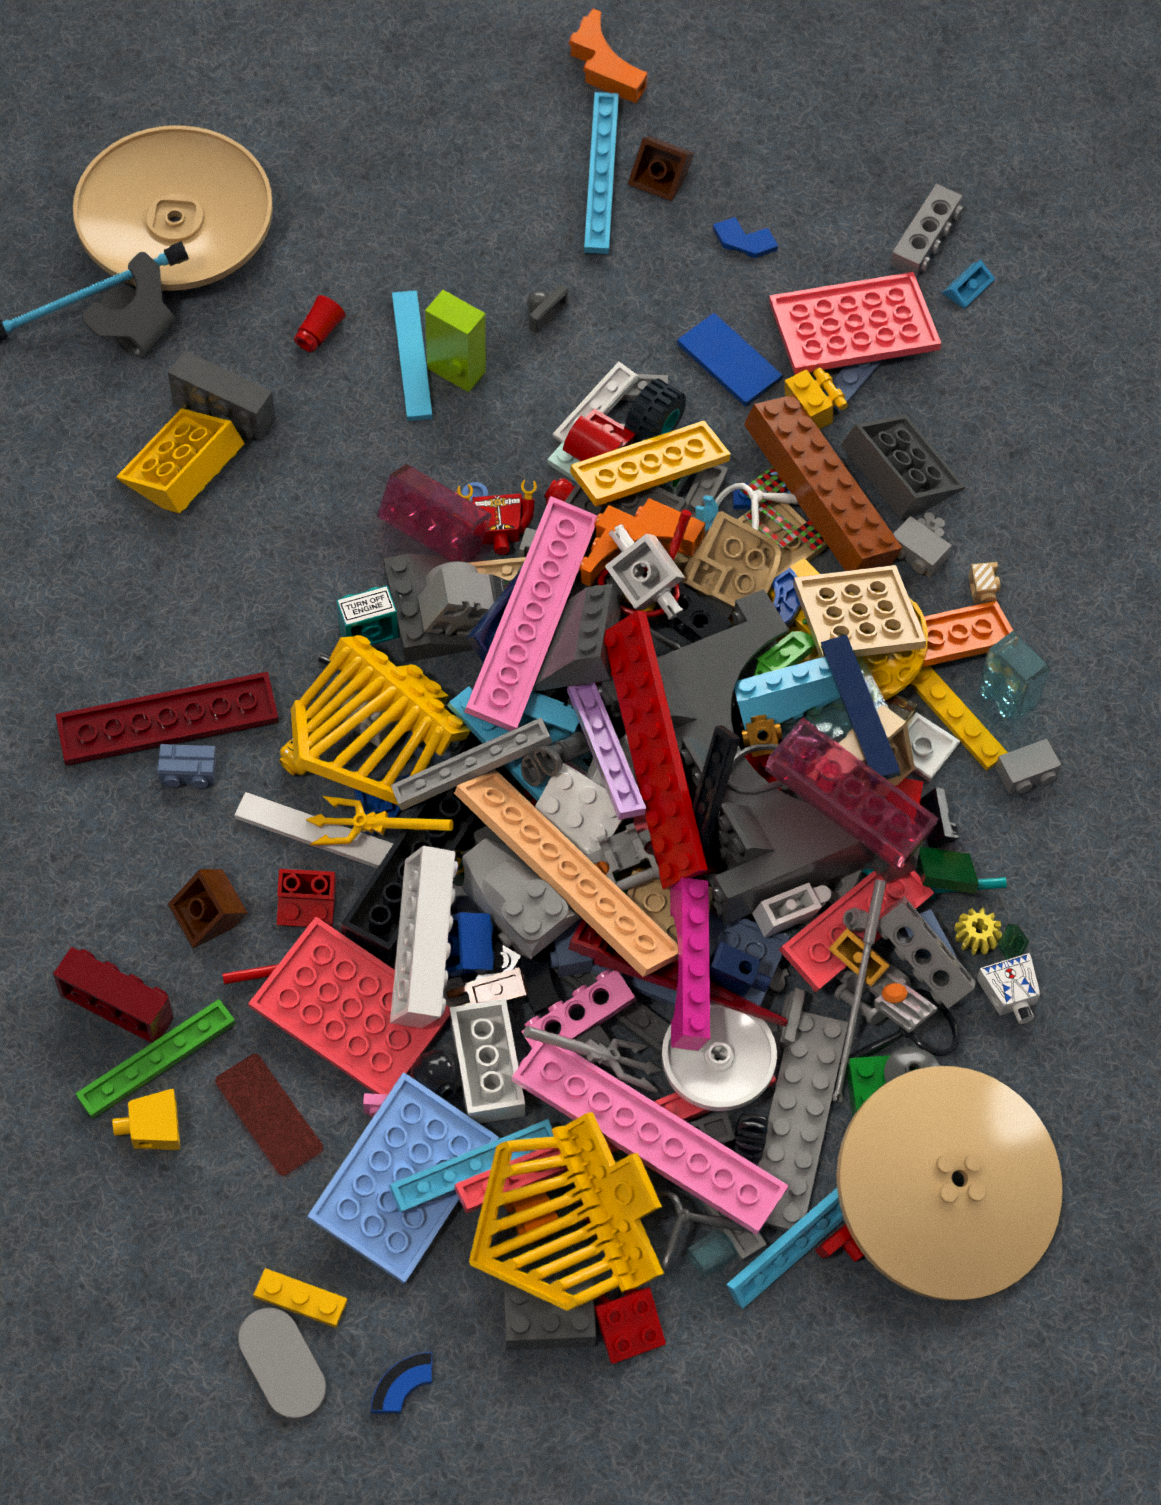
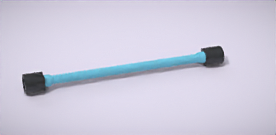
(172, 255)

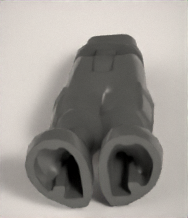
(549, 758)

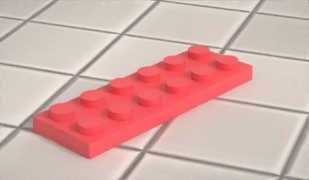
(810, 947)

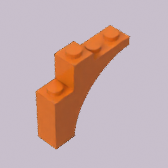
(651, 519)

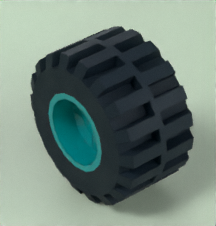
(655, 410)

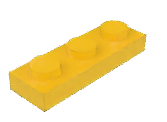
(300, 1298)

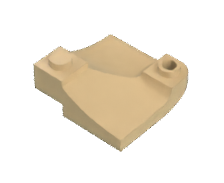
(732, 562)

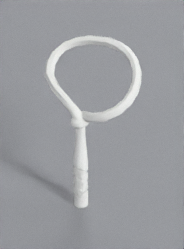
(756, 496)

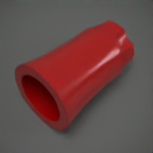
(319, 323)

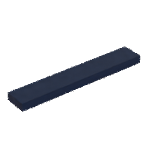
(860, 707)

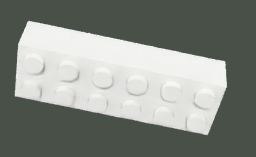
(423, 937)

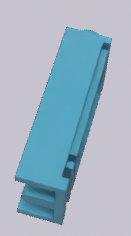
(559, 719)

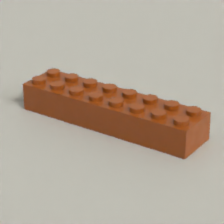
(822, 484)

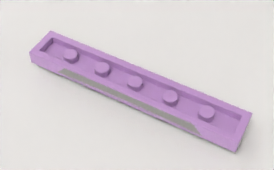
(606, 750)

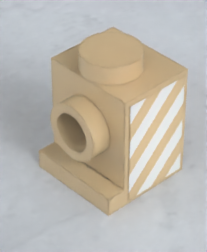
(983, 582)

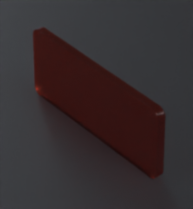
(269, 1114)

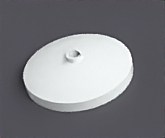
(736, 1080)

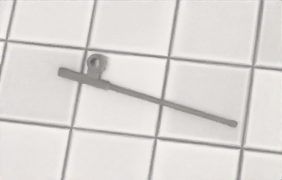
(858, 921)

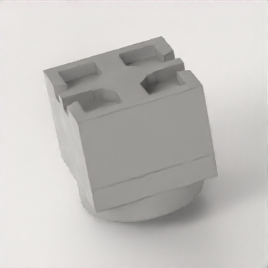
(454, 599)

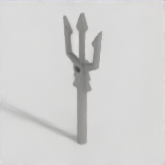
(607, 1056)

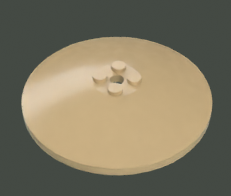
(167, 173)
(902, 1195)

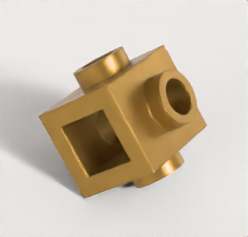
(757, 724)

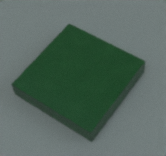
(947, 870)

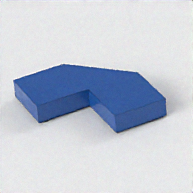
(753, 244)

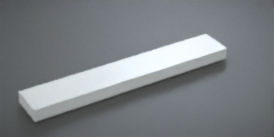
(292, 824)

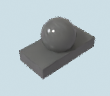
(545, 306)

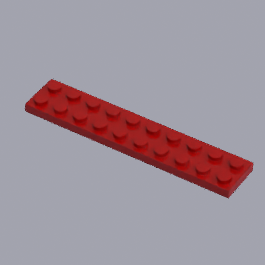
(654, 750)

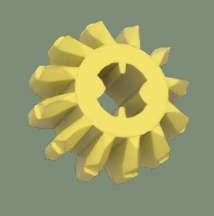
(967, 933)

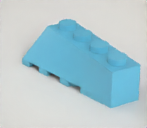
(786, 691)

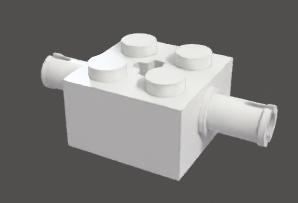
(661, 573)

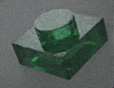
(1012, 942)

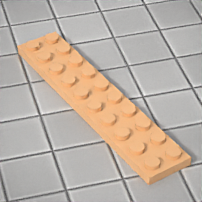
(569, 872)

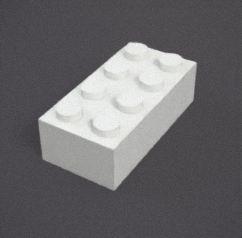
(487, 1061)

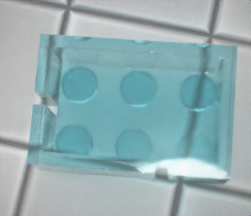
(1013, 677)

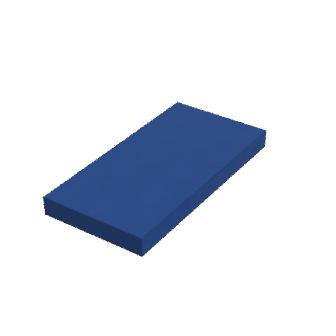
(729, 359)

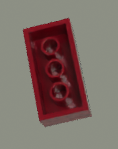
(113, 995)

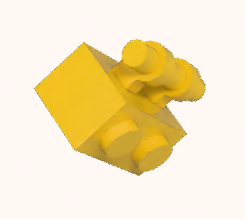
(812, 397)

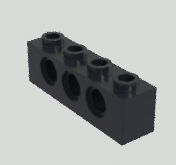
(697, 612)

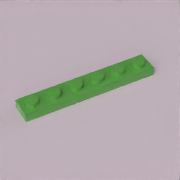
(155, 1059)

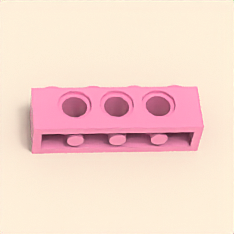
(619, 998)

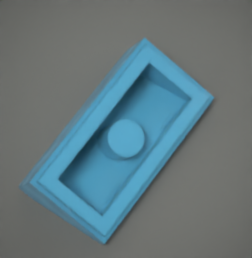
(969, 284)

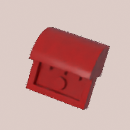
(596, 436)
(305, 896)

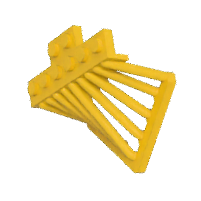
(399, 691)
(612, 1197)

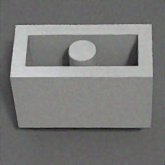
(921, 547)
(1028, 767)

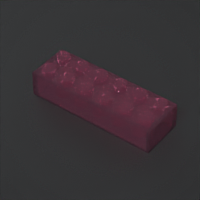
(851, 794)

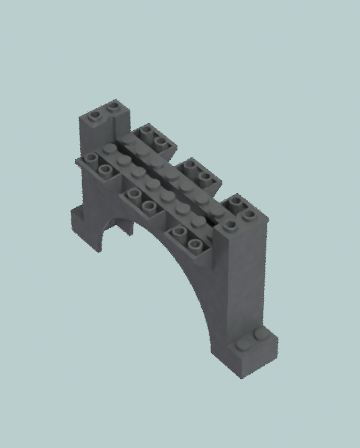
(762, 839)

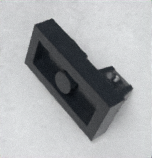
(944, 830)

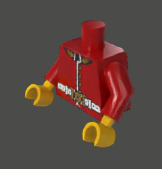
(509, 516)

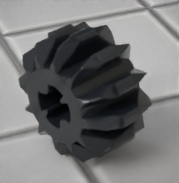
(750, 1137)

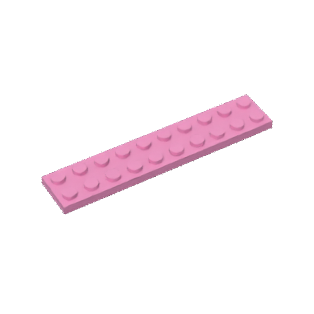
(531, 615)
(656, 1134)

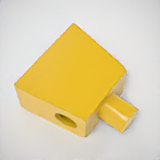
(151, 1122)

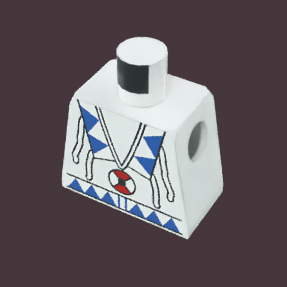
(1011, 986)

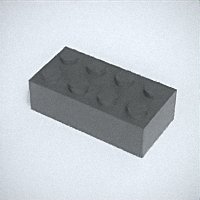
(221, 395)

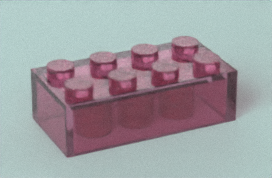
(433, 515)

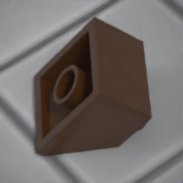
(660, 167)
(207, 906)

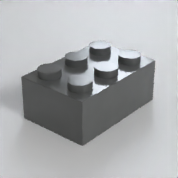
(542, 1325)

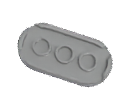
(282, 1363)

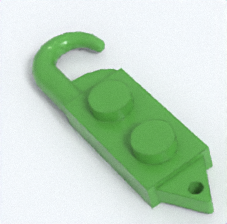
(786, 652)

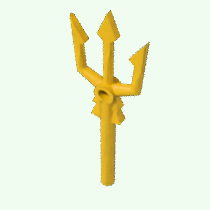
(370, 822)

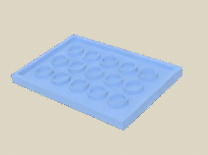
(403, 1138)

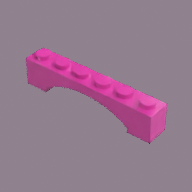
(692, 1008)

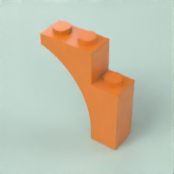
(602, 65)

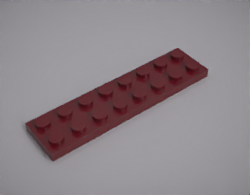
(166, 718)

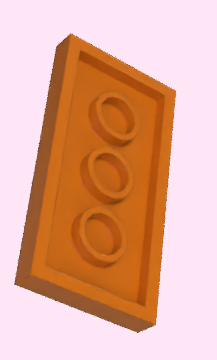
(964, 632)

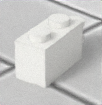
(790, 908)

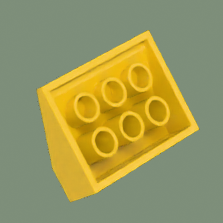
(182, 459)

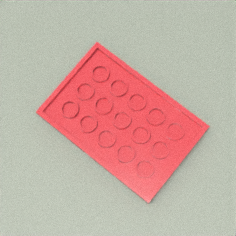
(854, 322)
(340, 1008)

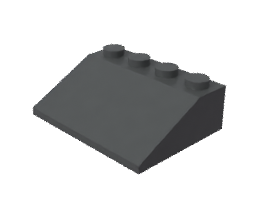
(901, 465)
(405, 581)
(578, 644)

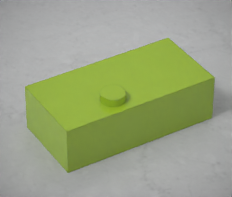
(455, 340)

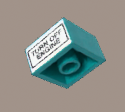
(368, 615)

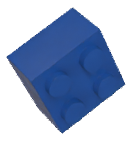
(470, 945)

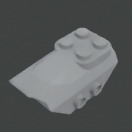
(519, 902)

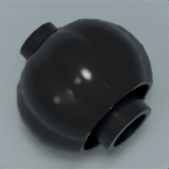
(438, 1073)

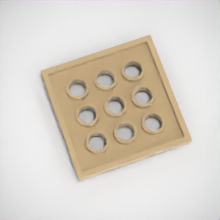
(860, 582)

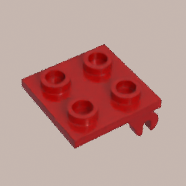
(629, 1324)

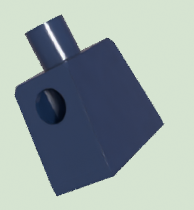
(736, 970)

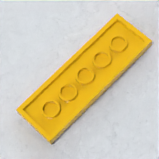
(649, 463)

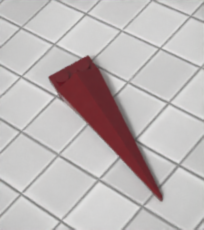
(591, 944)

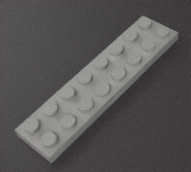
(801, 1113)

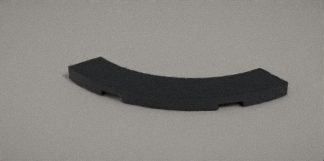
(538, 981)

